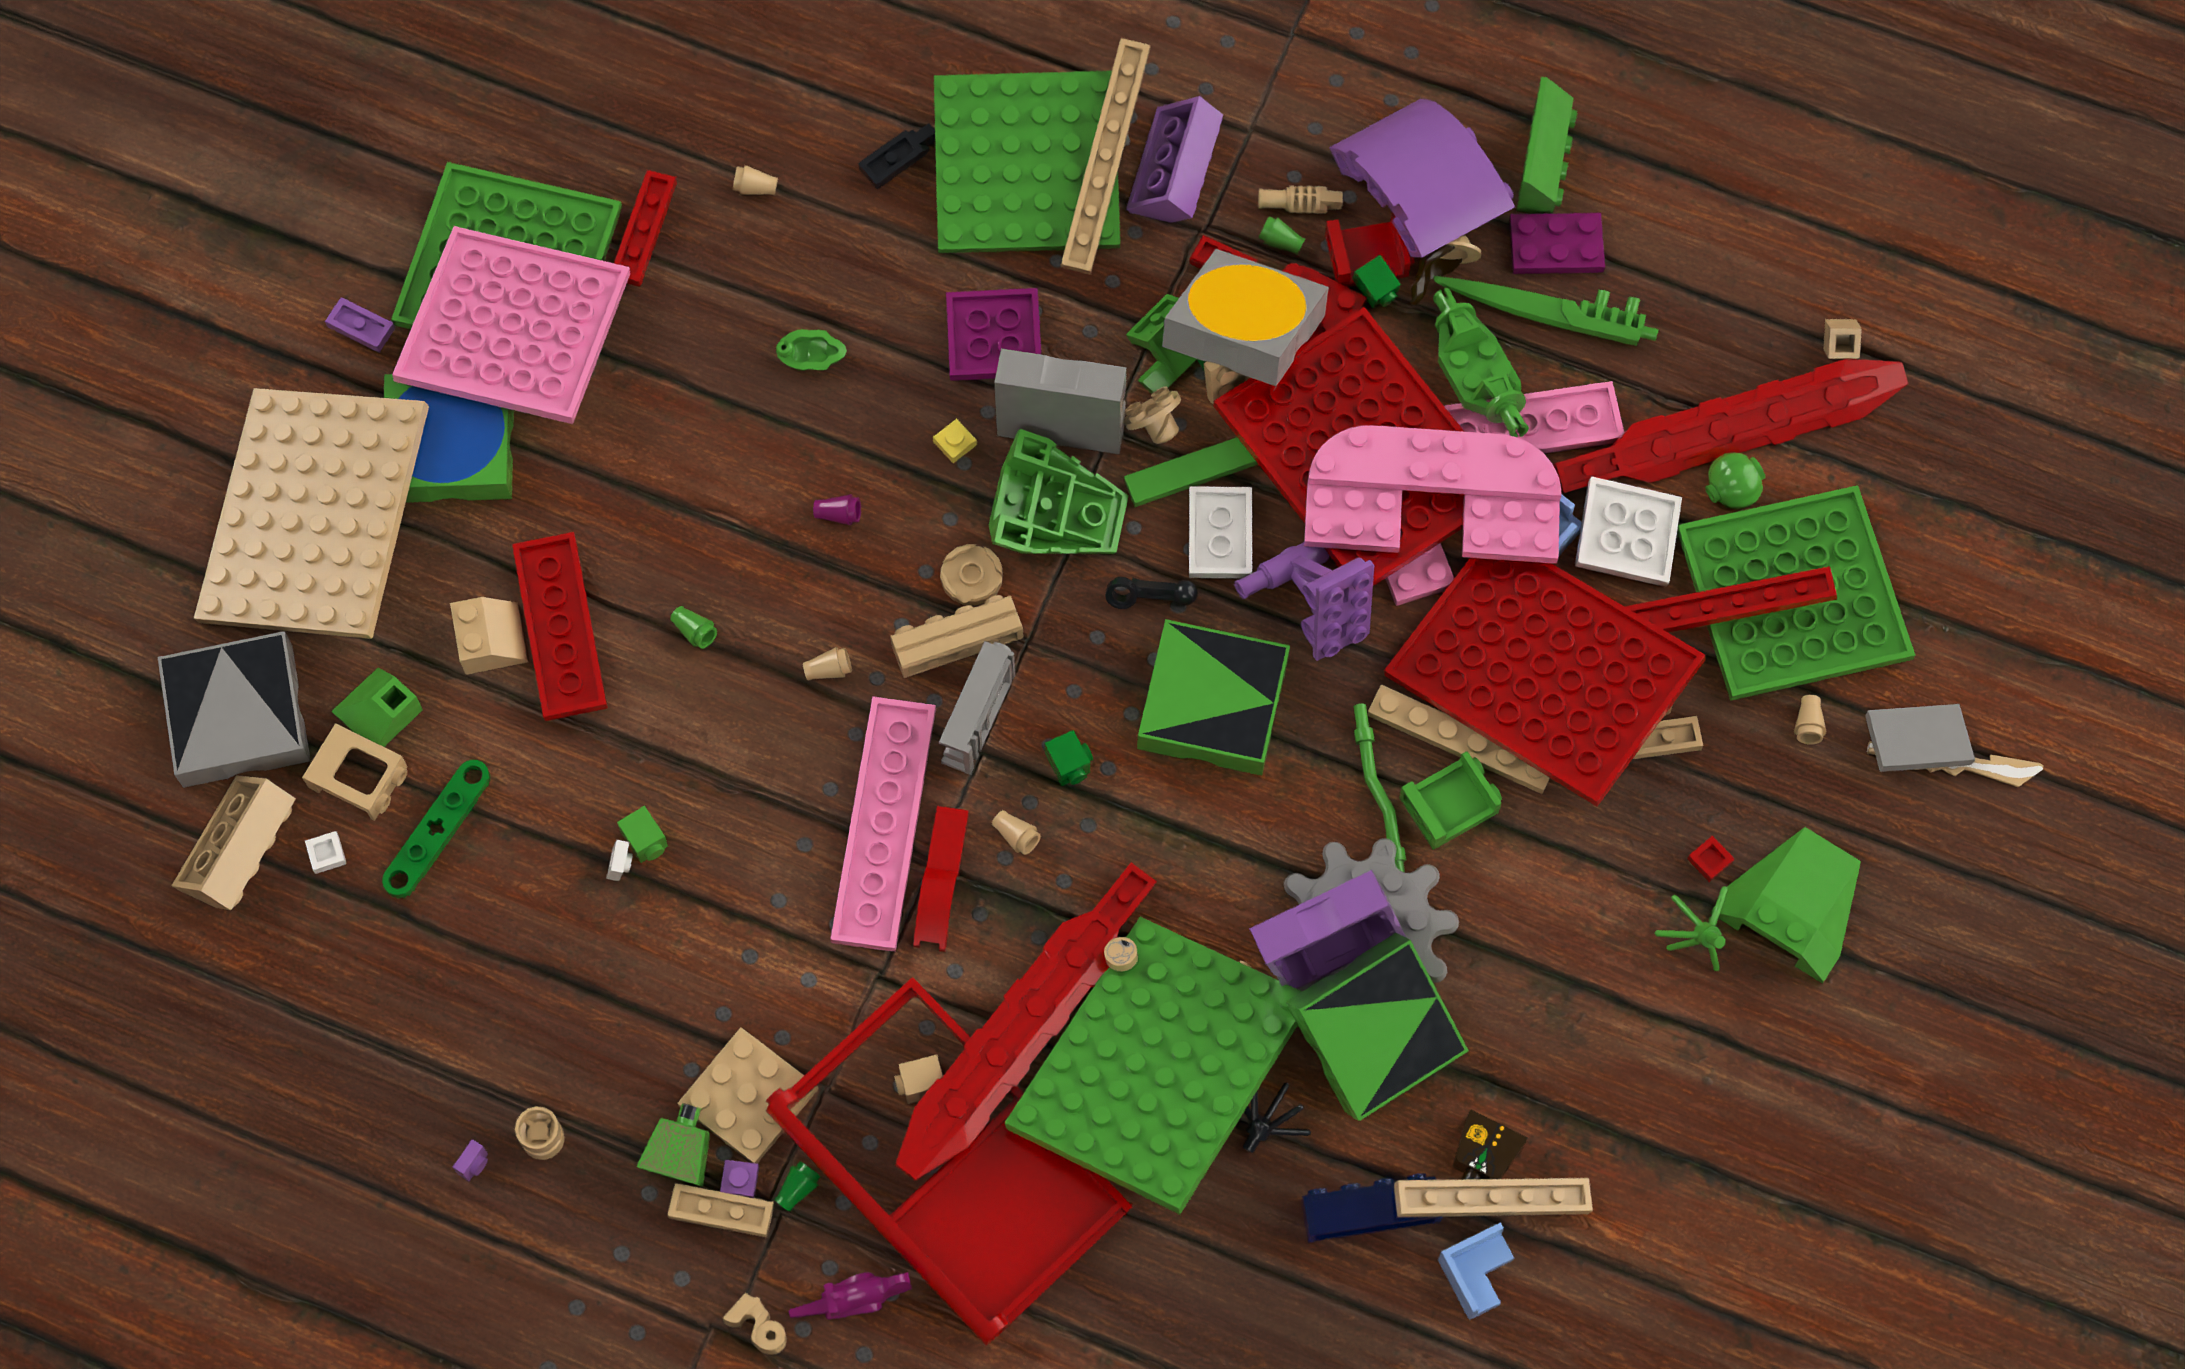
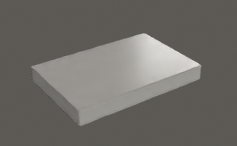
(1919, 737)

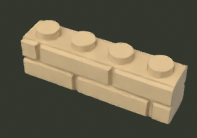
(956, 636)

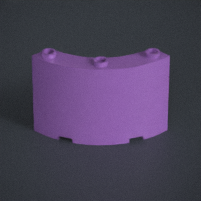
(1426, 174)

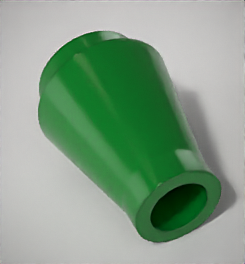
(797, 1185)

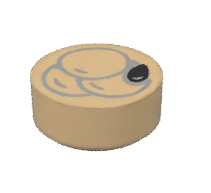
(1121, 954)

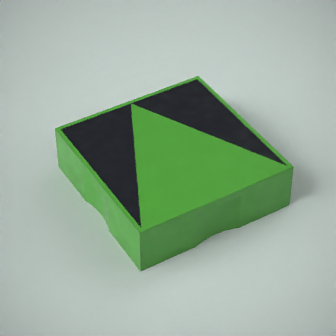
(1213, 697)
(1377, 1026)

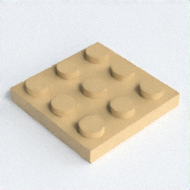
(736, 1091)

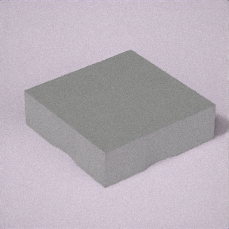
(1061, 400)

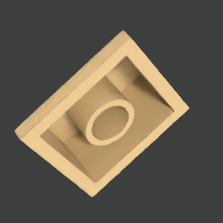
(488, 634)

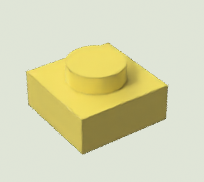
(954, 441)

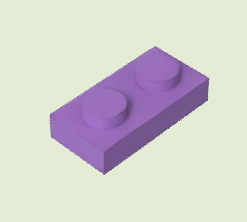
(360, 324)

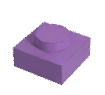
(471, 1161)
(740, 1178)

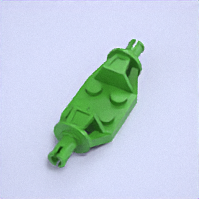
(1477, 365)

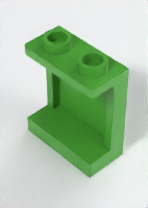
(1451, 800)

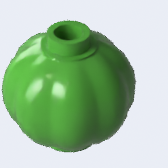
(1735, 480)

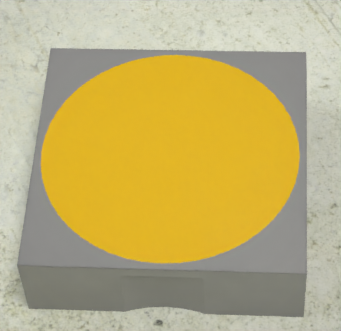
(1245, 316)

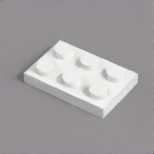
(1220, 532)

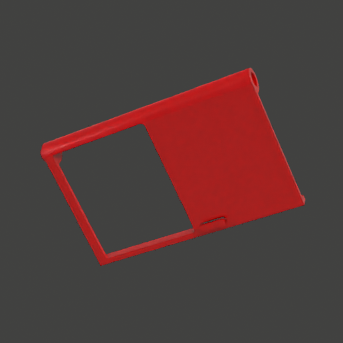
(991, 1219)

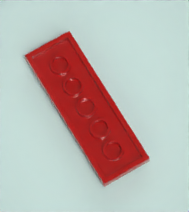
(559, 626)

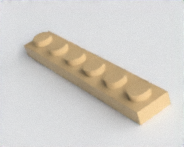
(1452, 736)
(1492, 1197)

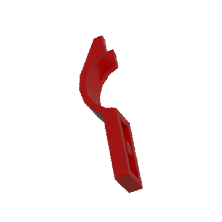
(940, 876)

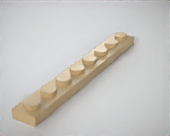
(1105, 156)

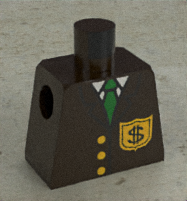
(1486, 1148)

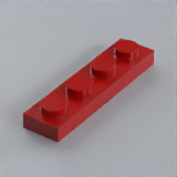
(645, 224)

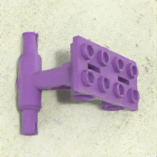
(1337, 597)

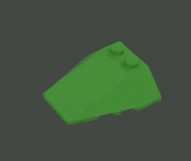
(1053, 502)
(1798, 900)

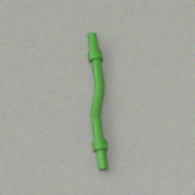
(1364, 738)

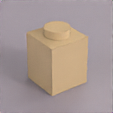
(1842, 338)
(917, 1077)

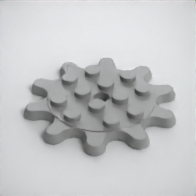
(1404, 891)

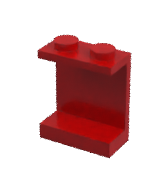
(1359, 245)

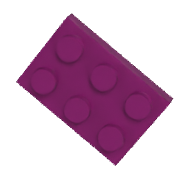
(1556, 243)

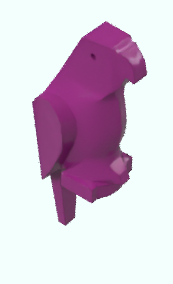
(854, 1296)

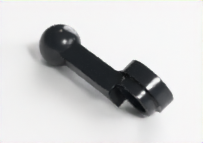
(1182, 592)

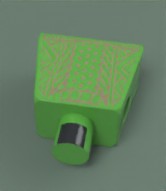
(678, 1148)

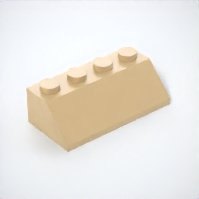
(234, 842)

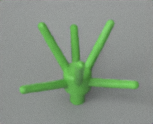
(1704, 933)

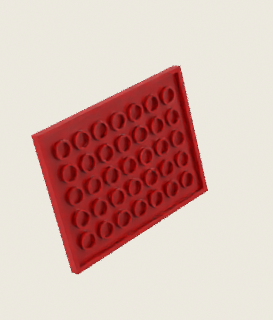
(1334, 384)
(1546, 670)

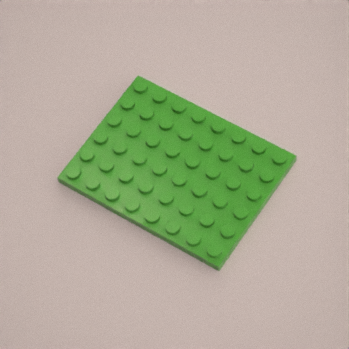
(1158, 1066)

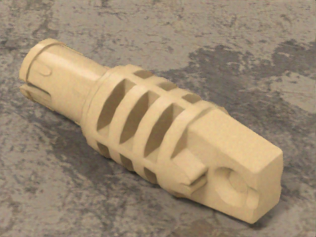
(1301, 199)

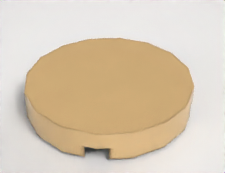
(971, 574)

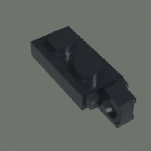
(897, 155)

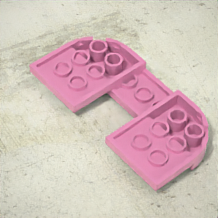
(1505, 483)

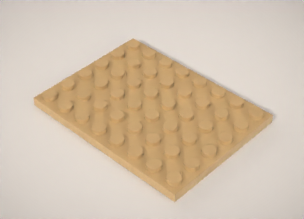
(312, 513)

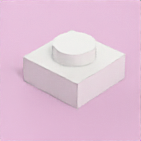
(325, 852)
(619, 861)

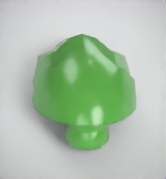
(810, 350)

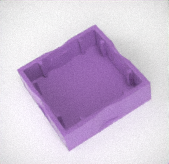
(1326, 931)

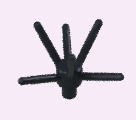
(1261, 1126)

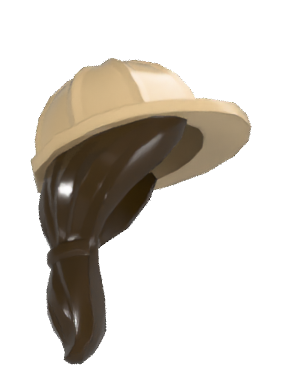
(1441, 263)

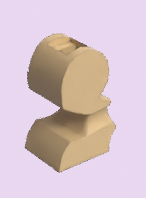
(766, 1334)

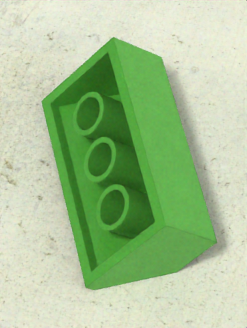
(1546, 150)

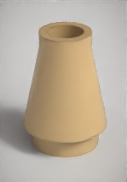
(751, 181)
(830, 664)
(1810, 721)
(1018, 833)

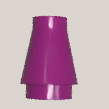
(839, 509)

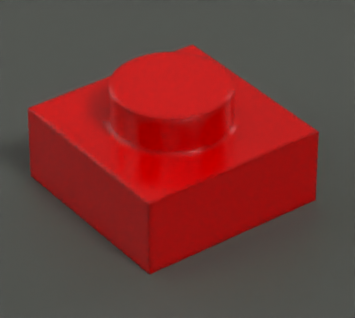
(1710, 859)

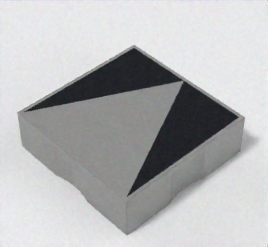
(233, 709)

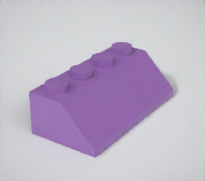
(1175, 160)

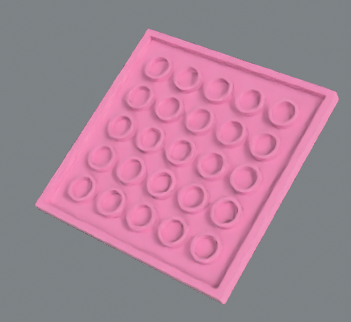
(512, 325)

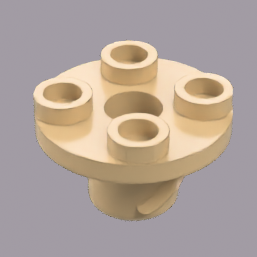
(1155, 415)

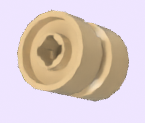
(539, 1133)

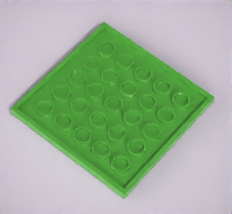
(1015, 159)
(505, 209)
(1809, 641)

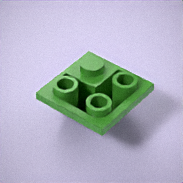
(378, 708)

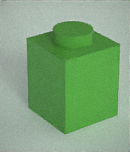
(643, 835)

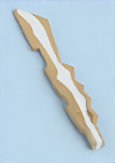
(2003, 769)

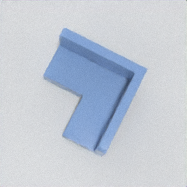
(1468, 1265)

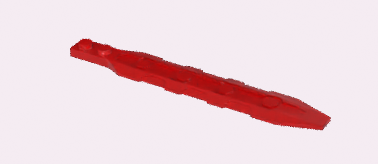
(1739, 423)
(1018, 1030)

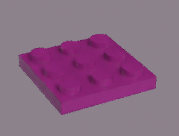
(986, 323)

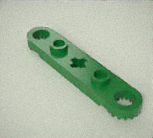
(424, 848)

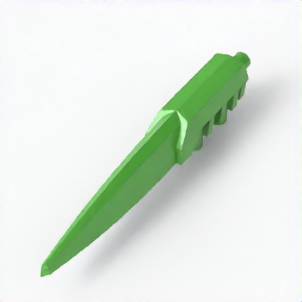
(1562, 313)

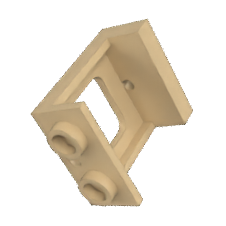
(331, 755)

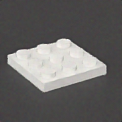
(1628, 531)

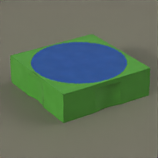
(461, 447)

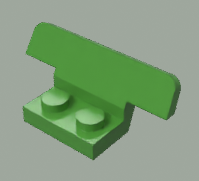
(1149, 335)

